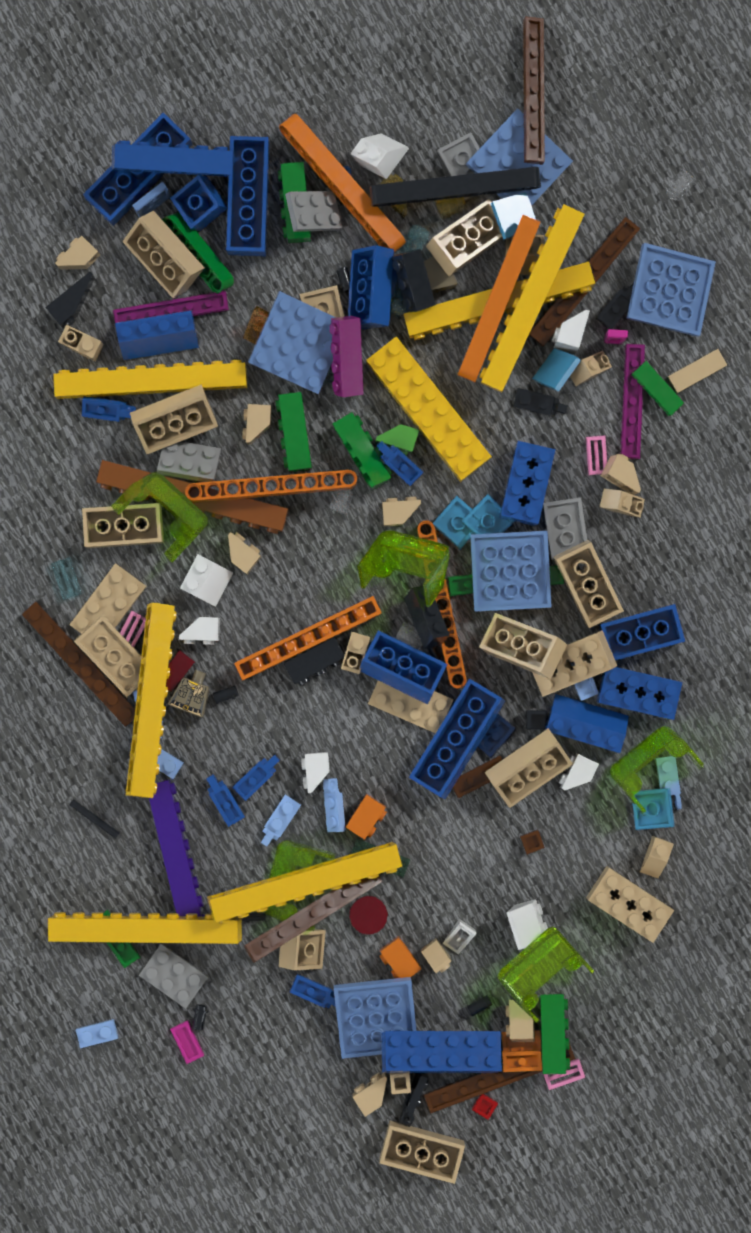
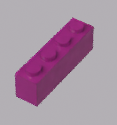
(346, 356)

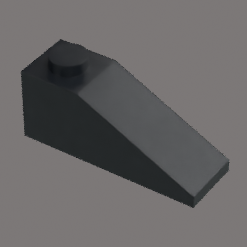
(69, 303)

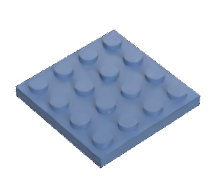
(506, 152)
(671, 289)
(295, 343)
(510, 571)
(369, 1010)

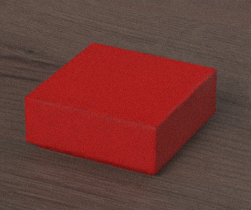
(484, 1106)

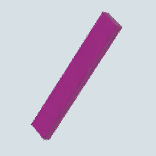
(199, 304)
(632, 402)

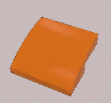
(522, 1055)

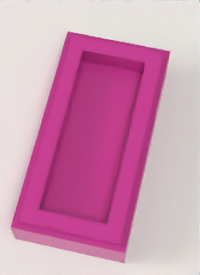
(615, 336)
(187, 1042)

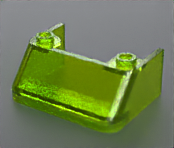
(189, 518)
(408, 555)
(625, 769)
(286, 858)
(538, 965)

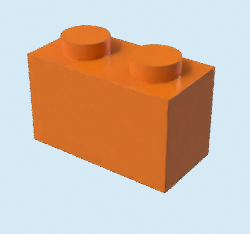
(366, 816)
(399, 959)

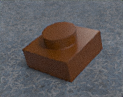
(532, 841)

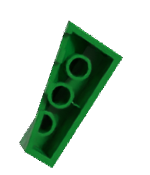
(361, 450)

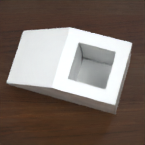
(202, 629)
(316, 769)
(578, 773)

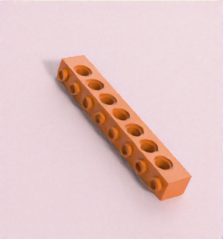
(308, 638)

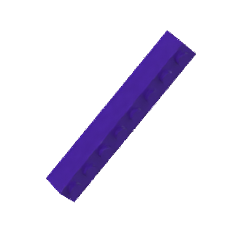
(175, 850)

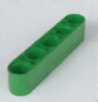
(214, 272)

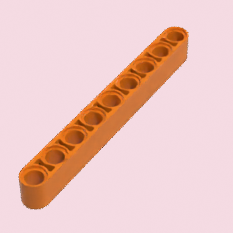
(341, 183)
(499, 298)
(261, 482)
(447, 613)

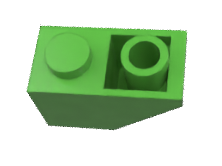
(401, 437)

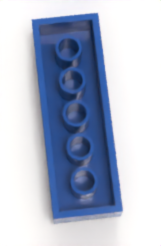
(171, 159)
(118, 190)
(248, 196)
(457, 739)
(441, 1052)

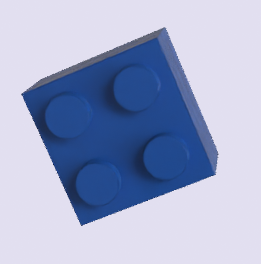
(199, 203)

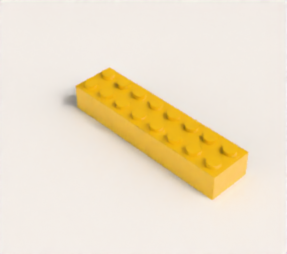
(428, 409)

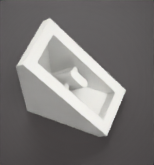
(459, 936)

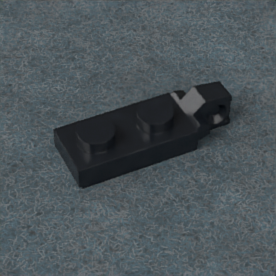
(616, 308)
(538, 402)
(413, 1099)

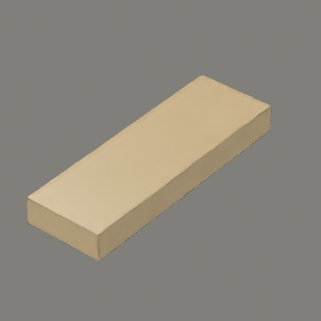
(697, 371)

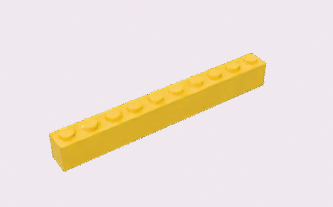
(532, 299)
(470, 307)
(150, 380)
(150, 700)
(304, 882)
(142, 928)

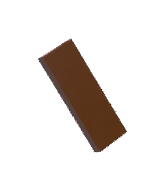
(474, 778)

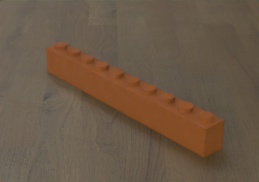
(238, 510)

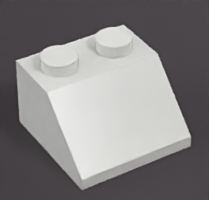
(379, 154)
(570, 333)
(206, 580)
(526, 922)

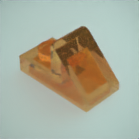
(256, 324)

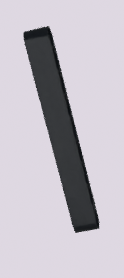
(455, 186)

